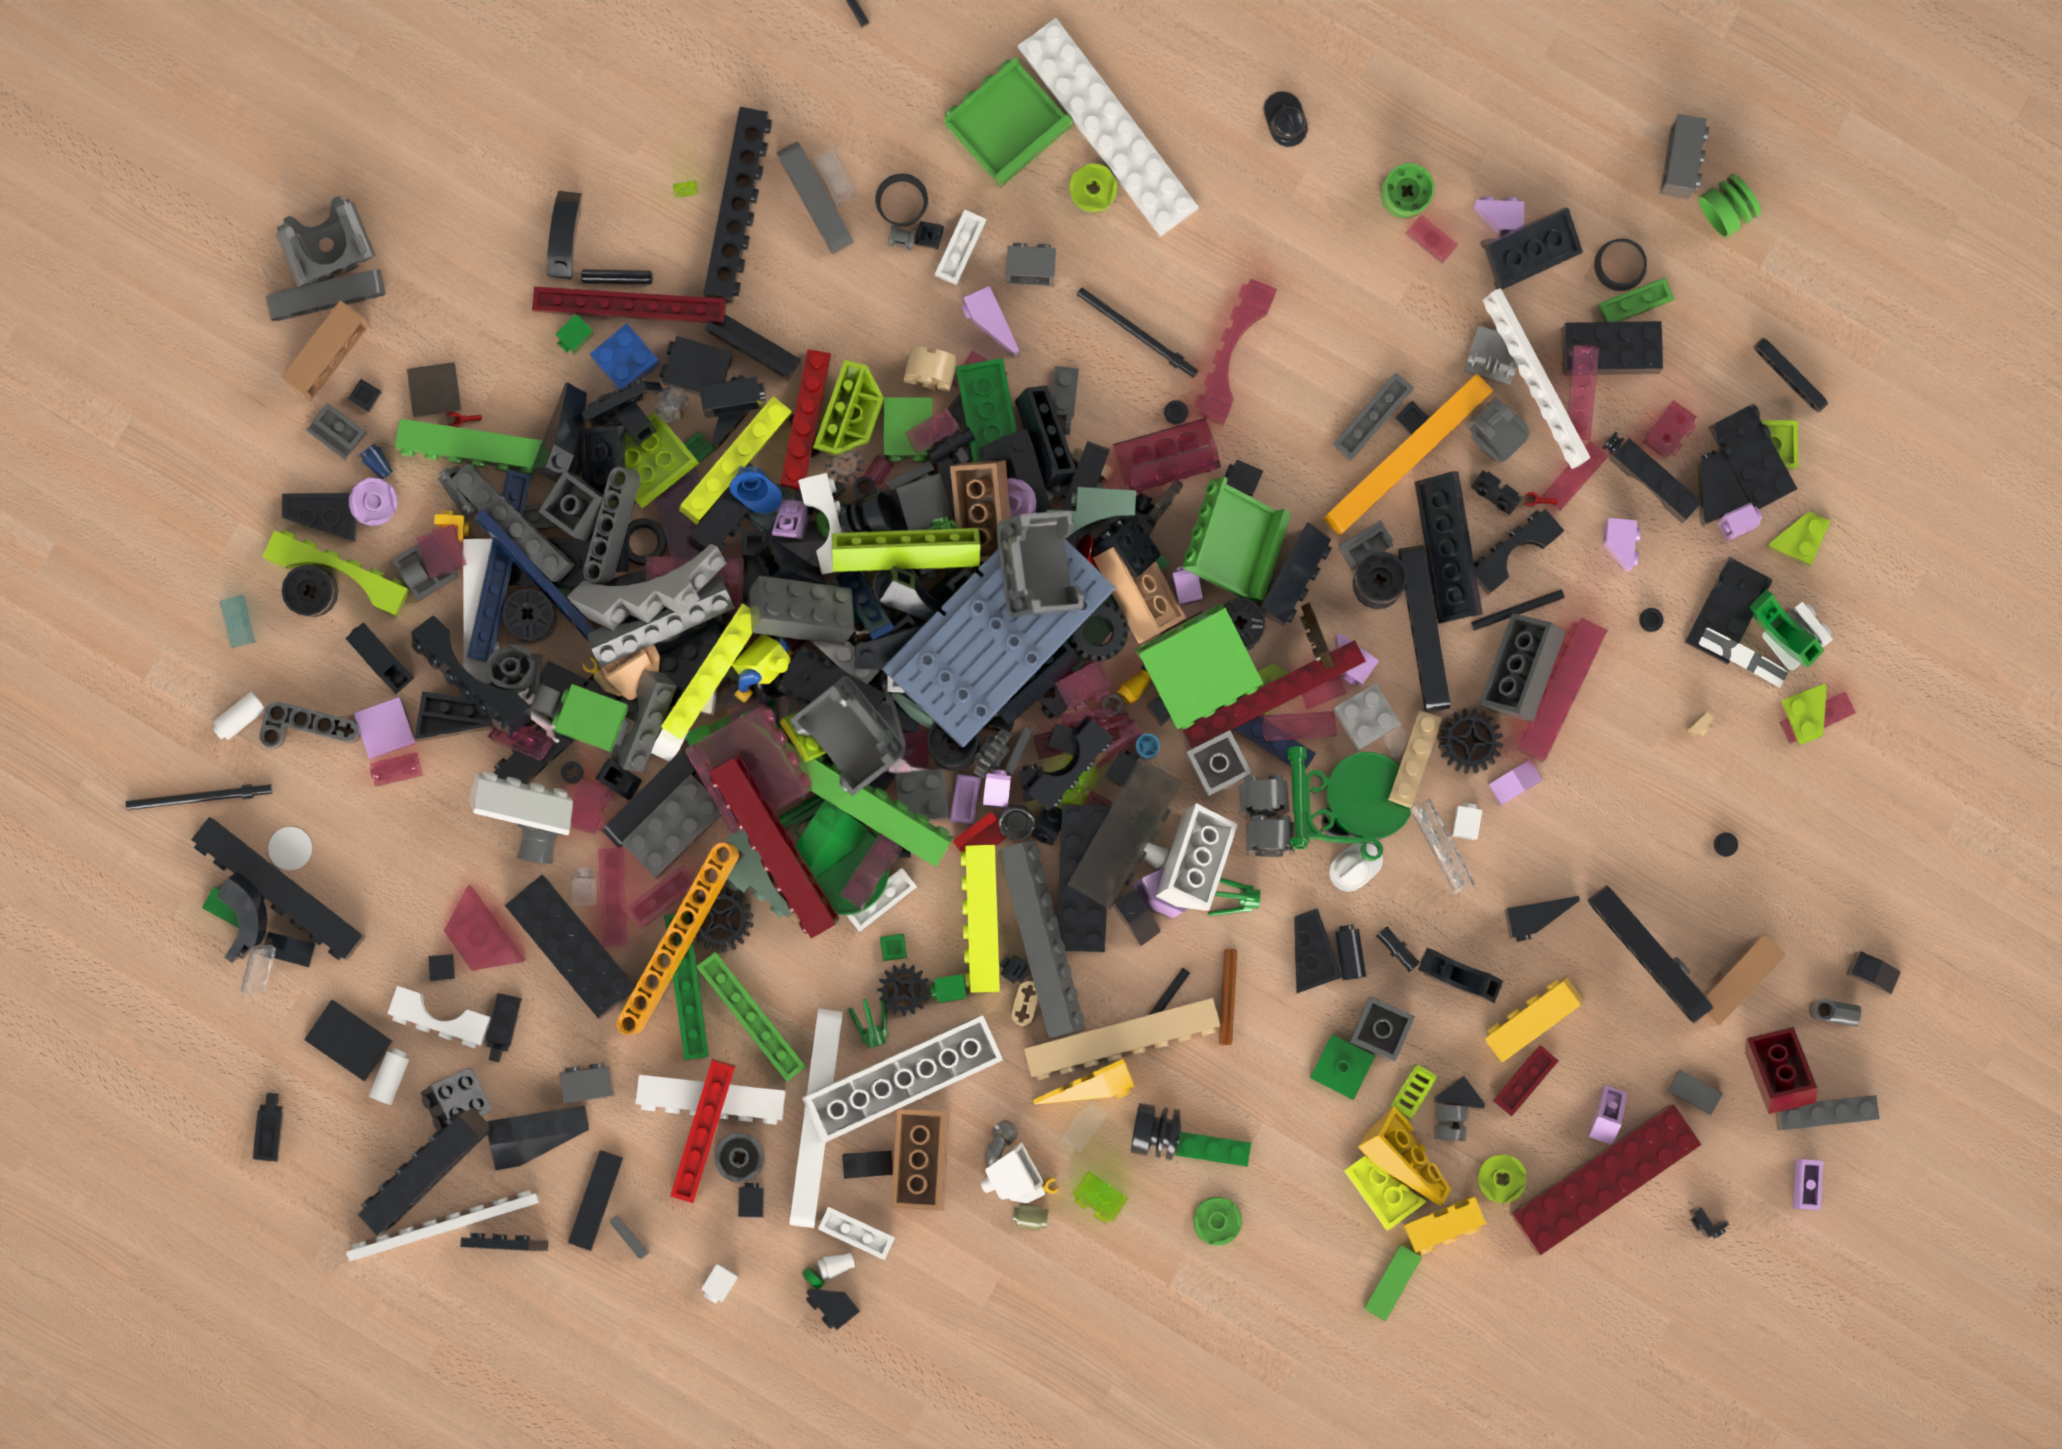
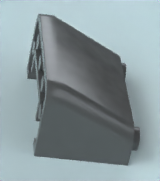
(1036, 564)
(850, 734)

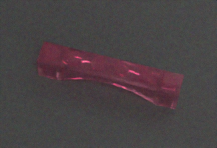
(1253, 307)

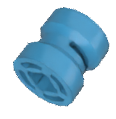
(1147, 746)

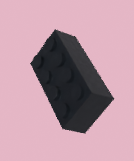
(1622, 346)

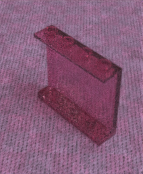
(763, 752)

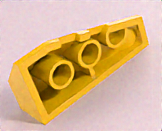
(1100, 1084)
(1396, 1151)

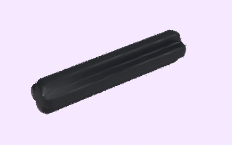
(616, 276)

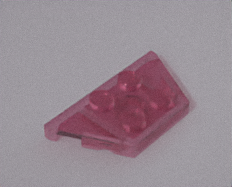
(479, 935)

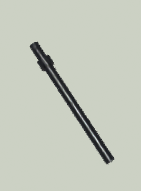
(1176, 359)
(246, 792)

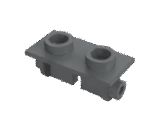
(461, 501)

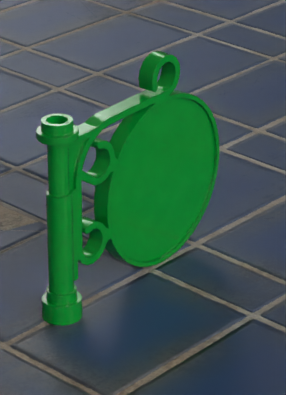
(1355, 800)
(836, 877)

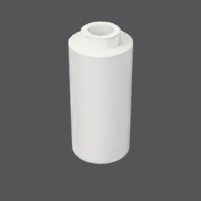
(238, 716)
(389, 1076)

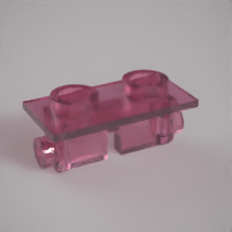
(396, 769)

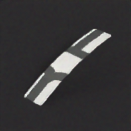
(1743, 656)

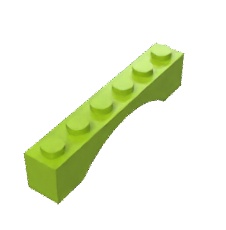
(291, 553)

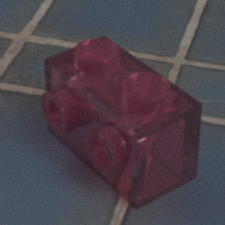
(1670, 429)

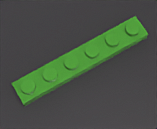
(751, 1016)

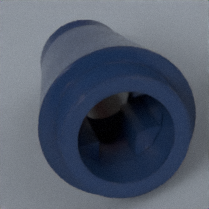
(376, 461)

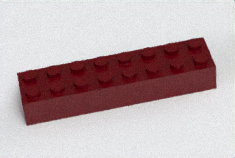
(1605, 1179)

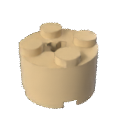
(930, 368)

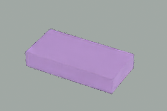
(965, 799)

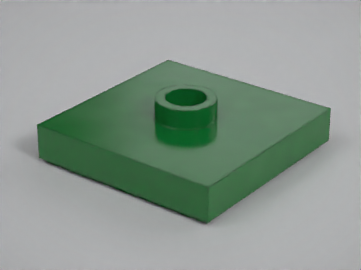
(1342, 1067)

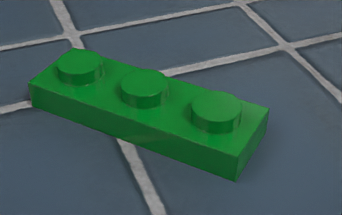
(1213, 1149)

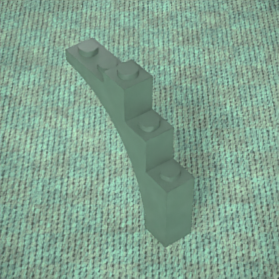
(1100, 504)
(750, 873)

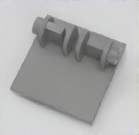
(1490, 356)

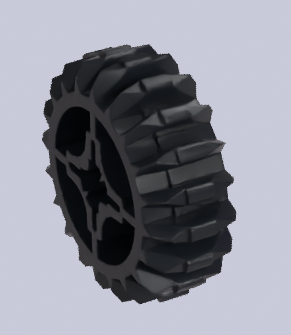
(1482, 742)
(735, 935)

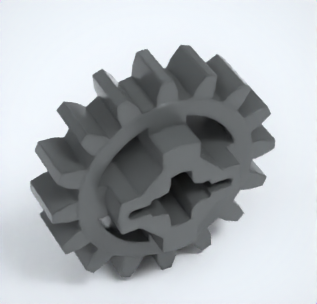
(992, 753)

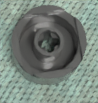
(1263, 796)
(1269, 836)
(726, 1152)

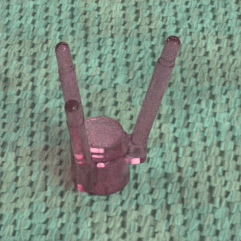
(1128, 734)

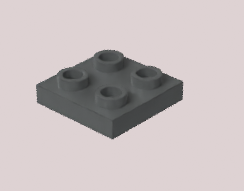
(414, 573)

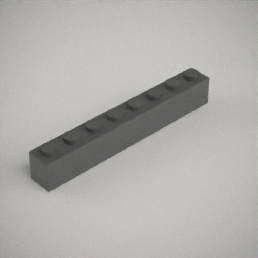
(1042, 939)

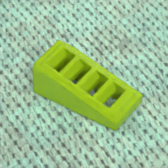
(1421, 1095)

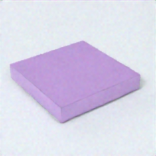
(384, 728)

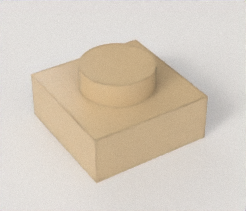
(1702, 725)

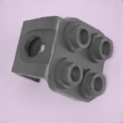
(1498, 430)

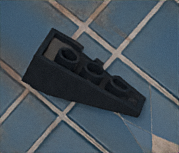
(562, 441)
(1020, 463)
(525, 1137)

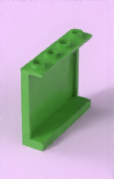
(1007, 122)
(1236, 541)
(1199, 666)

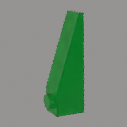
(829, 838)

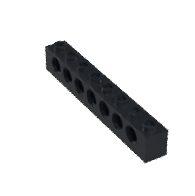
(747, 120)

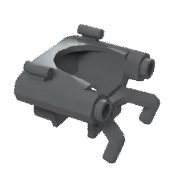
(304, 254)

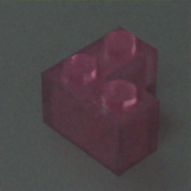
(1083, 686)

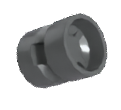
(1453, 1114)

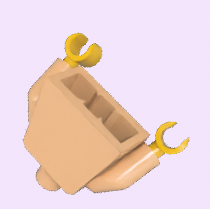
(624, 674)

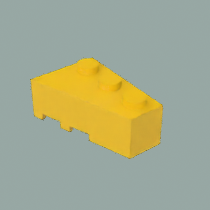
(1444, 1225)

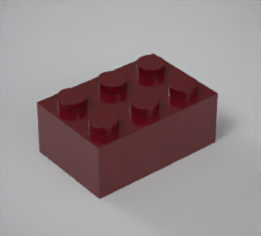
(1781, 1070)

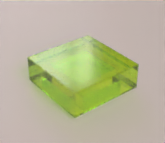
(685, 189)

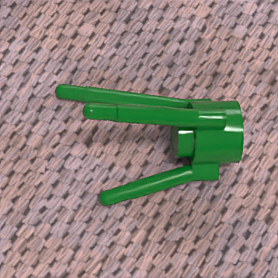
(1248, 898)
(873, 1035)

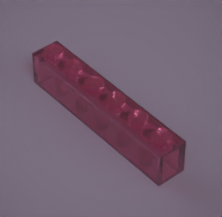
(1562, 688)

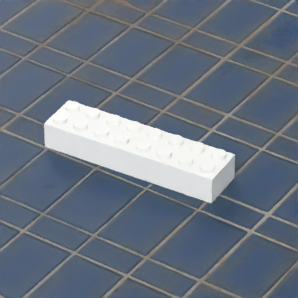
(902, 1078)

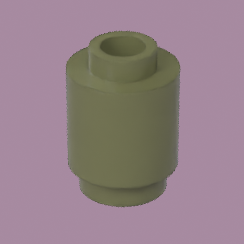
(1030, 1216)

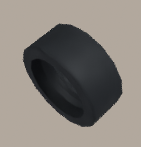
(656, 528)

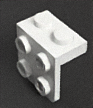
(1805, 617)

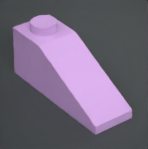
(988, 317)

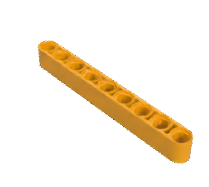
(1408, 455)
(668, 945)

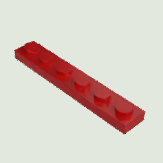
(805, 418)
(702, 1130)

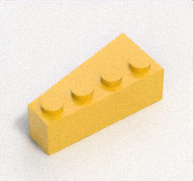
(1534, 1019)

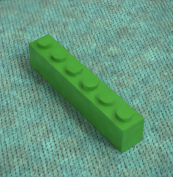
(466, 445)

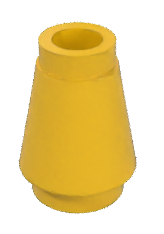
(1134, 687)

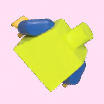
(761, 663)

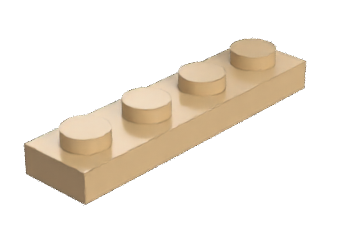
(1415, 759)

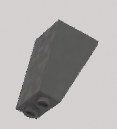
(918, 506)

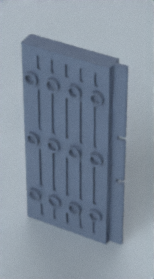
(978, 655)

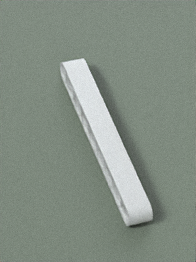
(811, 1147)

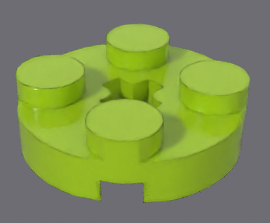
(1105, 181)
(1516, 1178)

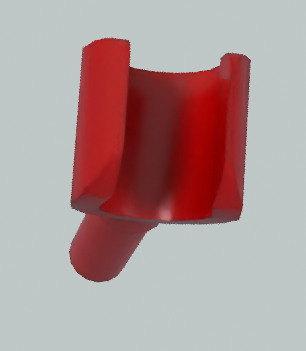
(459, 419)
(1539, 500)

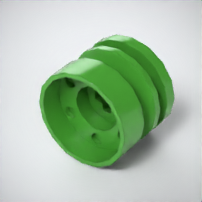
(1420, 185)
(1729, 205)

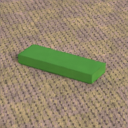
(1636, 301)
(1392, 1282)

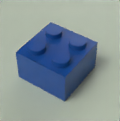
(624, 358)

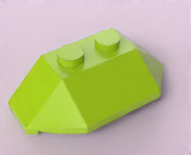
(850, 410)

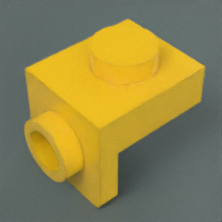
(449, 518)

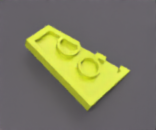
(1384, 1194)

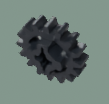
(911, 981)

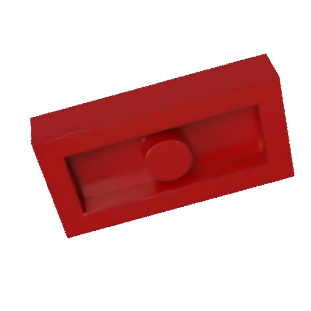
(981, 833)

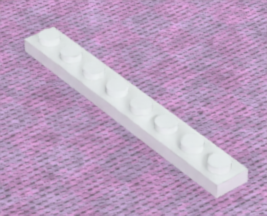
(1536, 378)
(453, 1222)

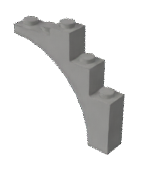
(644, 600)

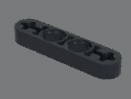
(1790, 375)

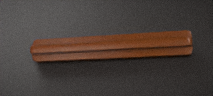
(1228, 997)

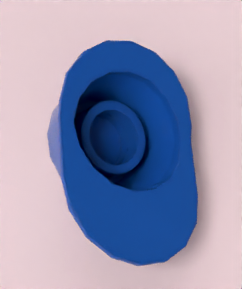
(755, 490)

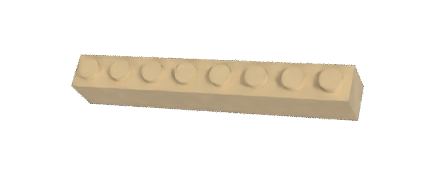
(1122, 1037)

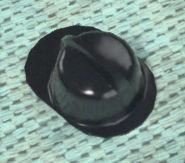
(1285, 119)

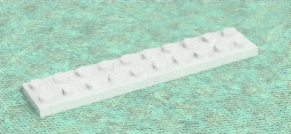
(1108, 127)

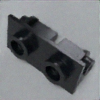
(1487, 486)

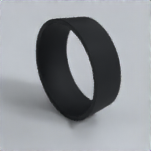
(901, 177)
(1608, 282)

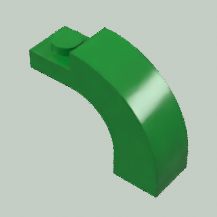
(1784, 631)

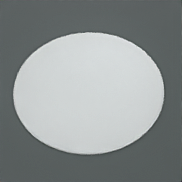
(290, 848)

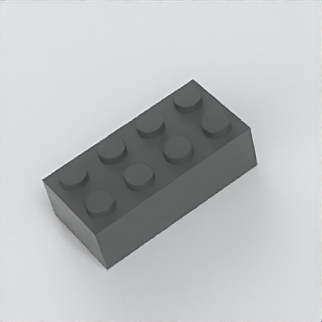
(801, 610)
(1522, 667)
(673, 827)

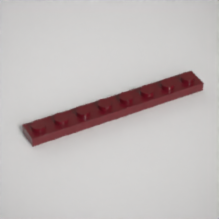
(629, 305)
(1273, 695)

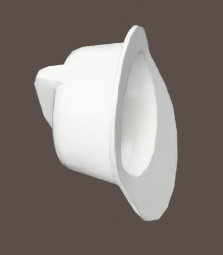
(1351, 870)

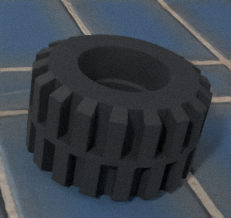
(1113, 646)

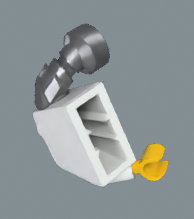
(1012, 1173)

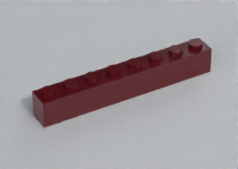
(773, 845)

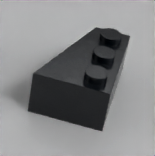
(448, 716)

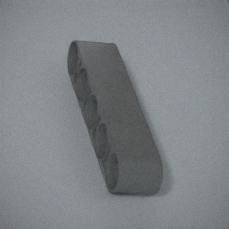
(815, 197)
(325, 295)
(608, 514)

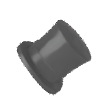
(537, 844)

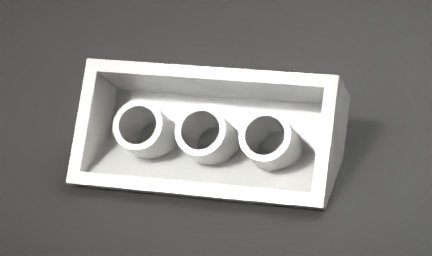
(521, 803)
(1196, 859)

